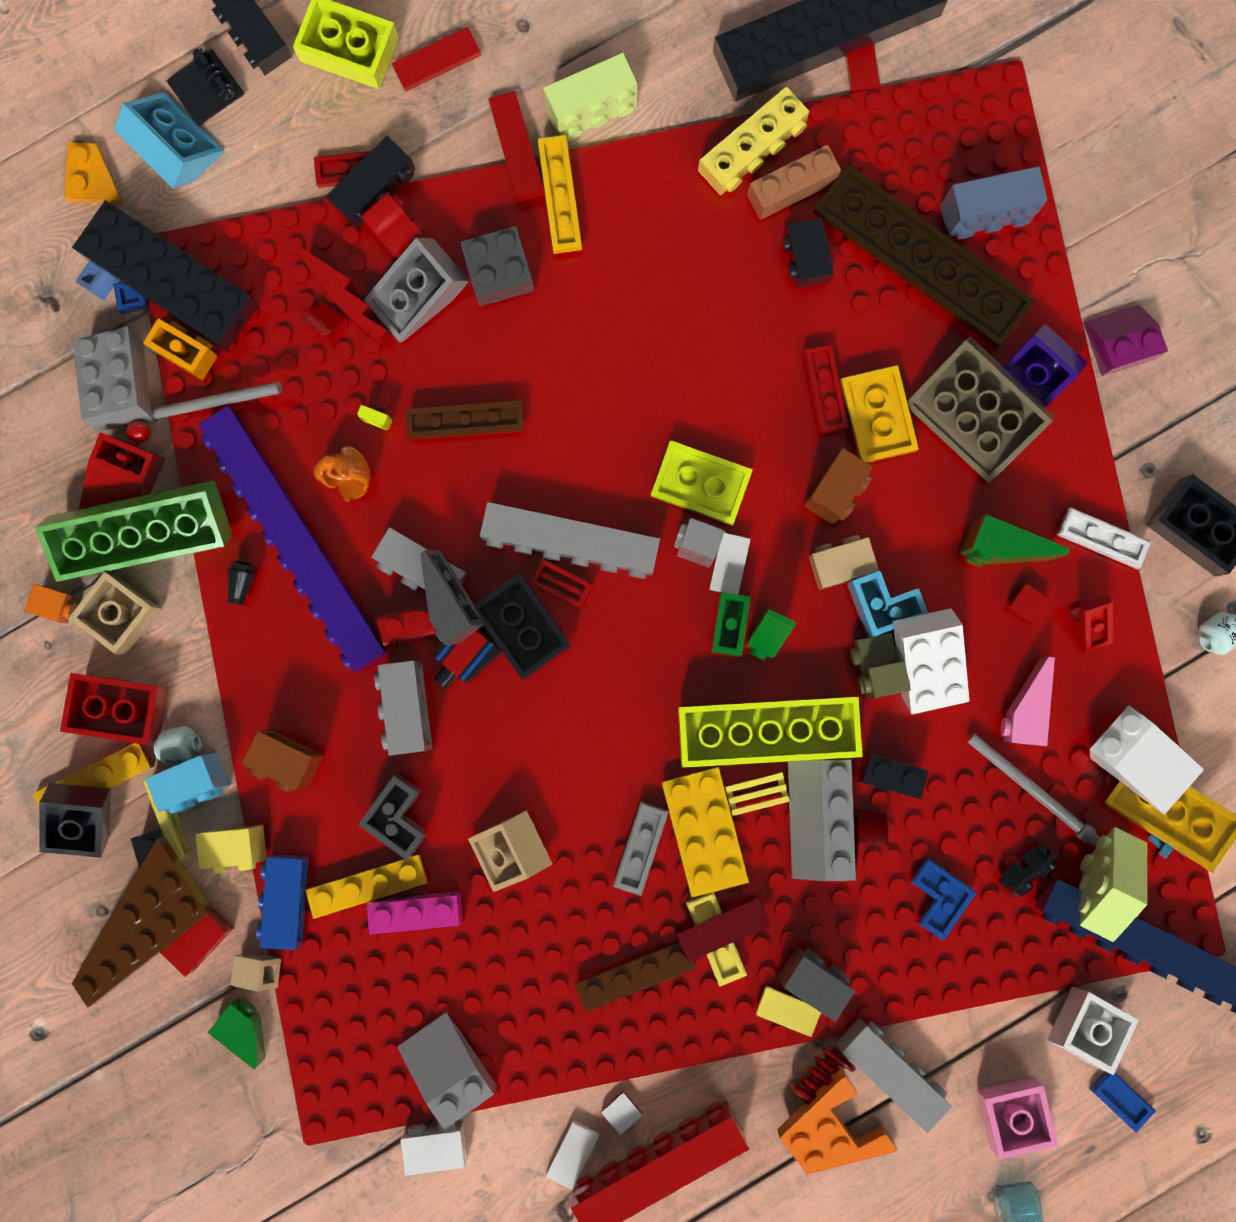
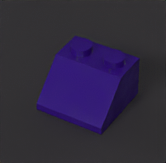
(1045, 364)

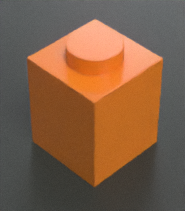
(50, 603)

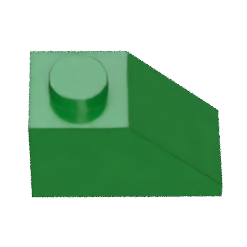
(241, 1032)

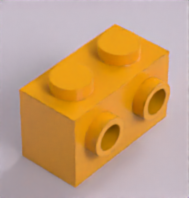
(177, 347)

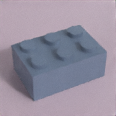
(993, 203)

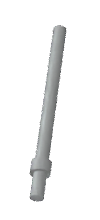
(214, 401)
(1084, 831)

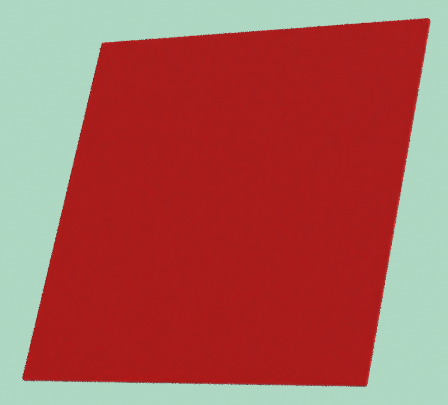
(644, 337)

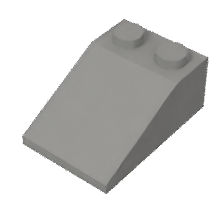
(416, 288)
(446, 1070)

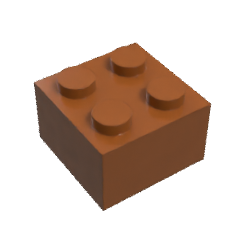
(839, 484)
(282, 760)

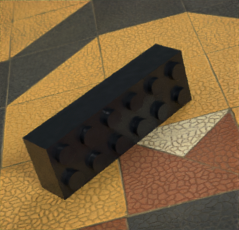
(165, 275)

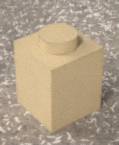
(255, 971)

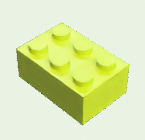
(346, 42)

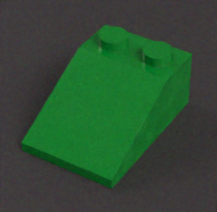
(998, 542)

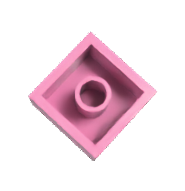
(1017, 1117)

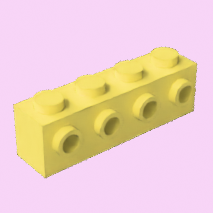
(754, 141)

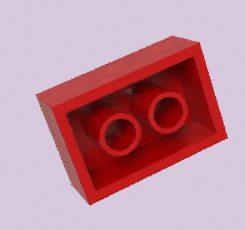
(113, 709)

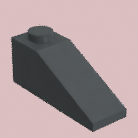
(447, 601)

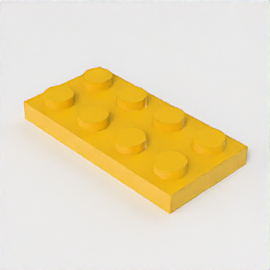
(1191, 826)
(705, 832)

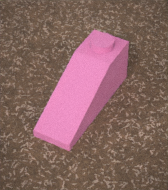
(1030, 712)

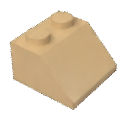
(510, 851)

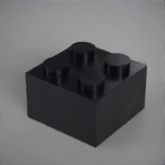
(74, 820)

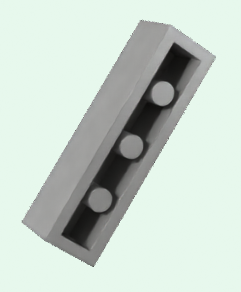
(893, 1075)

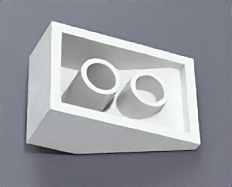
(1145, 760)

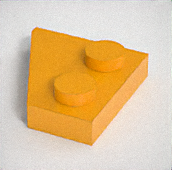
(88, 176)

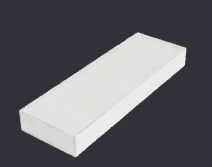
(1103, 538)

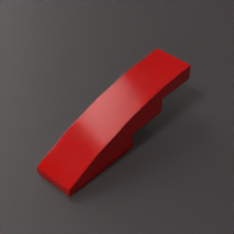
(340, 290)

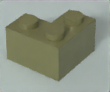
(879, 667)

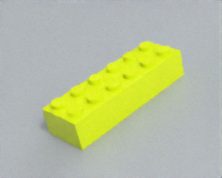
(769, 732)

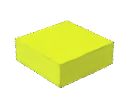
(374, 417)

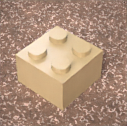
(114, 613)

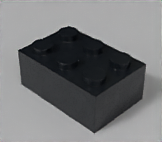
(1198, 524)
(522, 627)

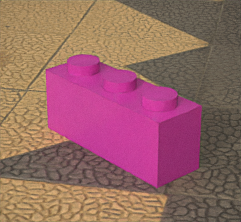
(415, 912)

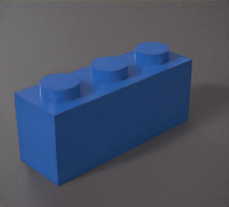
(283, 902)

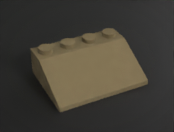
(980, 409)

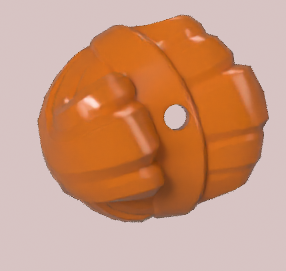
(346, 470)

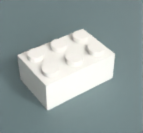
(933, 660)

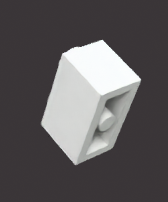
(433, 1148)

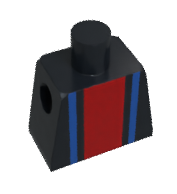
(465, 659)

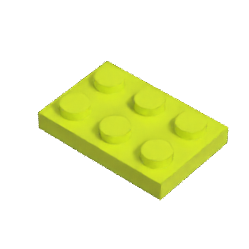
(701, 482)

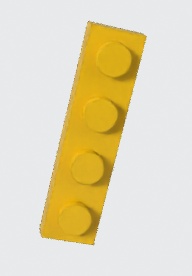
(559, 194)
(109, 770)
(366, 886)

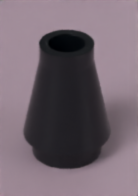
(240, 579)

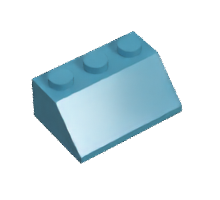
(167, 138)

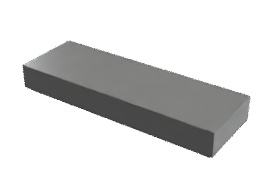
(640, 848)

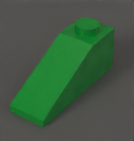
(769, 634)

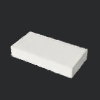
(729, 564)
(572, 1154)

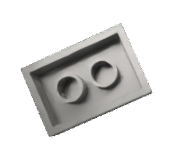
(112, 379)
(403, 707)

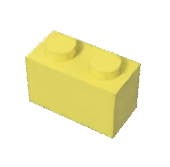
(231, 847)

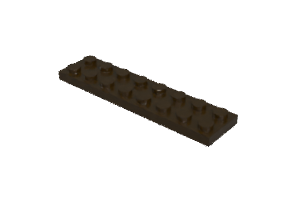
(923, 256)

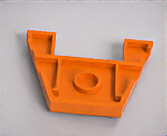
(820, 1137)

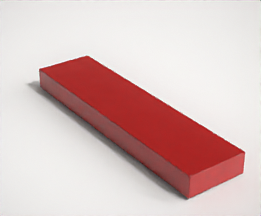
(516, 146)

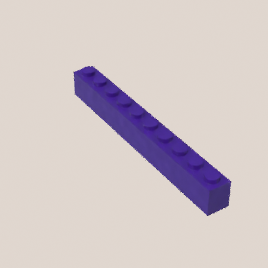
(293, 539)

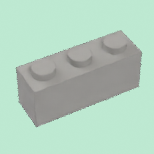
(698, 542)
(403, 556)

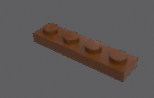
(464, 420)
(633, 976)

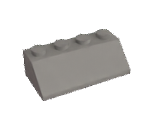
(821, 820)

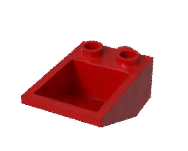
(117, 475)

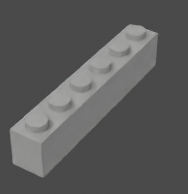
(569, 539)

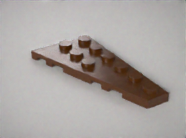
(150, 917)

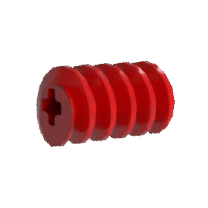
(823, 1074)

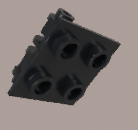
(205, 86)

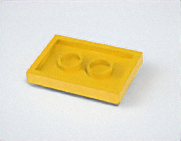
(879, 414)

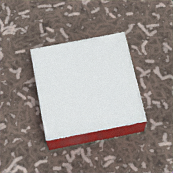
(621, 1112)

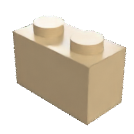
(843, 563)

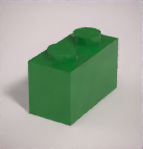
(730, 624)

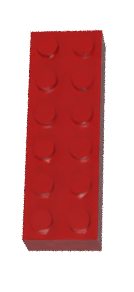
(660, 1167)

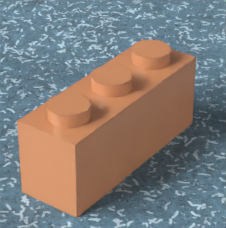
(793, 182)

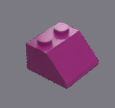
(1125, 339)

